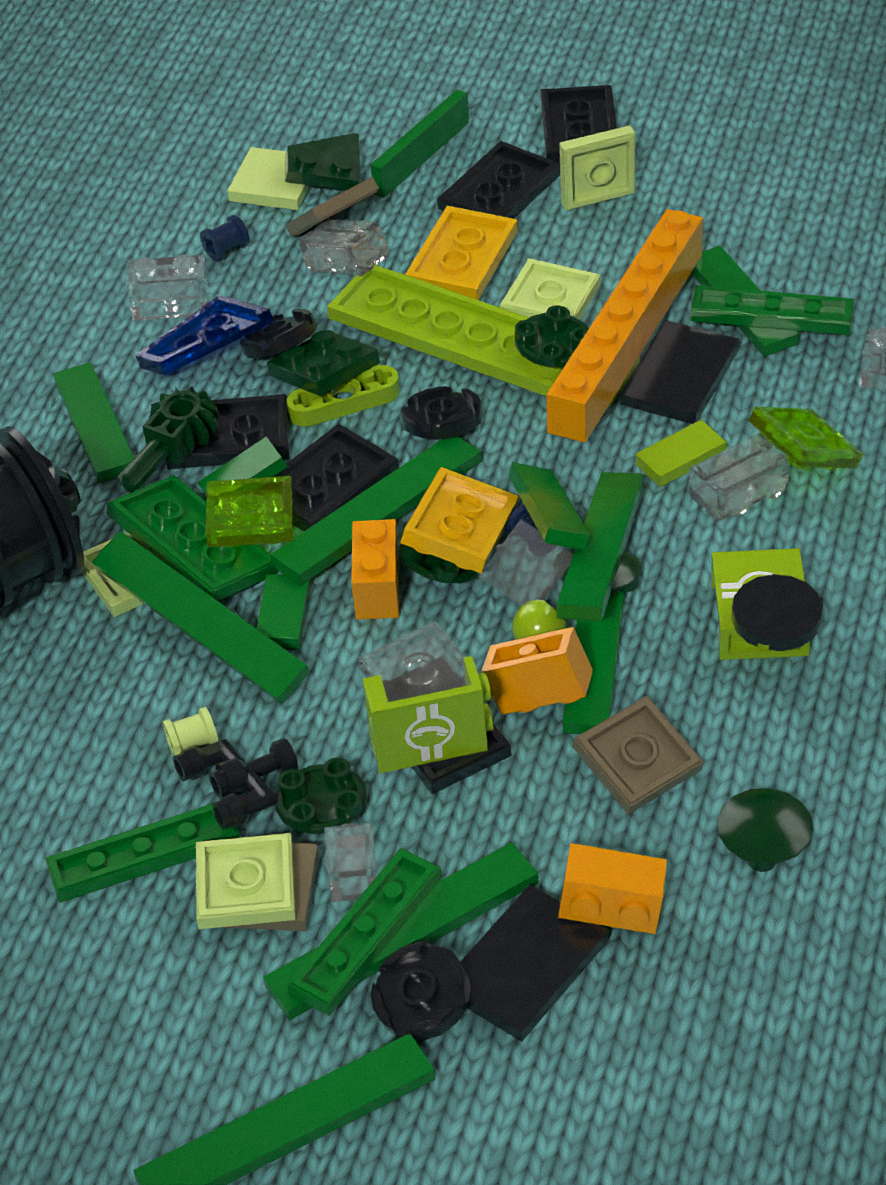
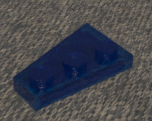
(202, 333)

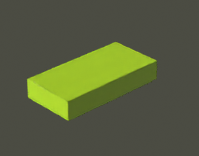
(679, 452)

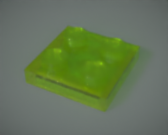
(805, 438)
(249, 511)

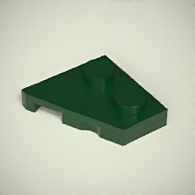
(325, 162)

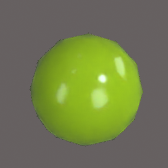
(535, 619)

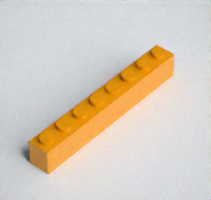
(624, 326)

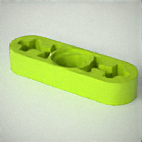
(333, 408)

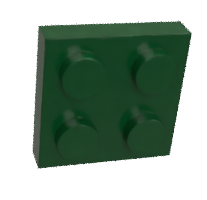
(323, 362)

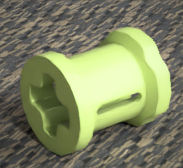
(190, 731)

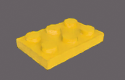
(463, 250)
(459, 520)

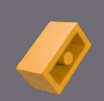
(375, 569)
(537, 671)
(613, 888)

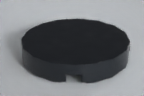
(279, 335)
(441, 413)
(777, 612)
(421, 991)

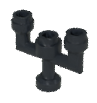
(235, 777)

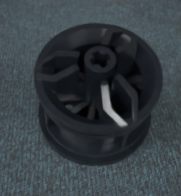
(35, 518)

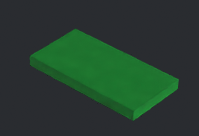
(172, 526)

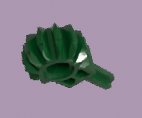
(171, 433)

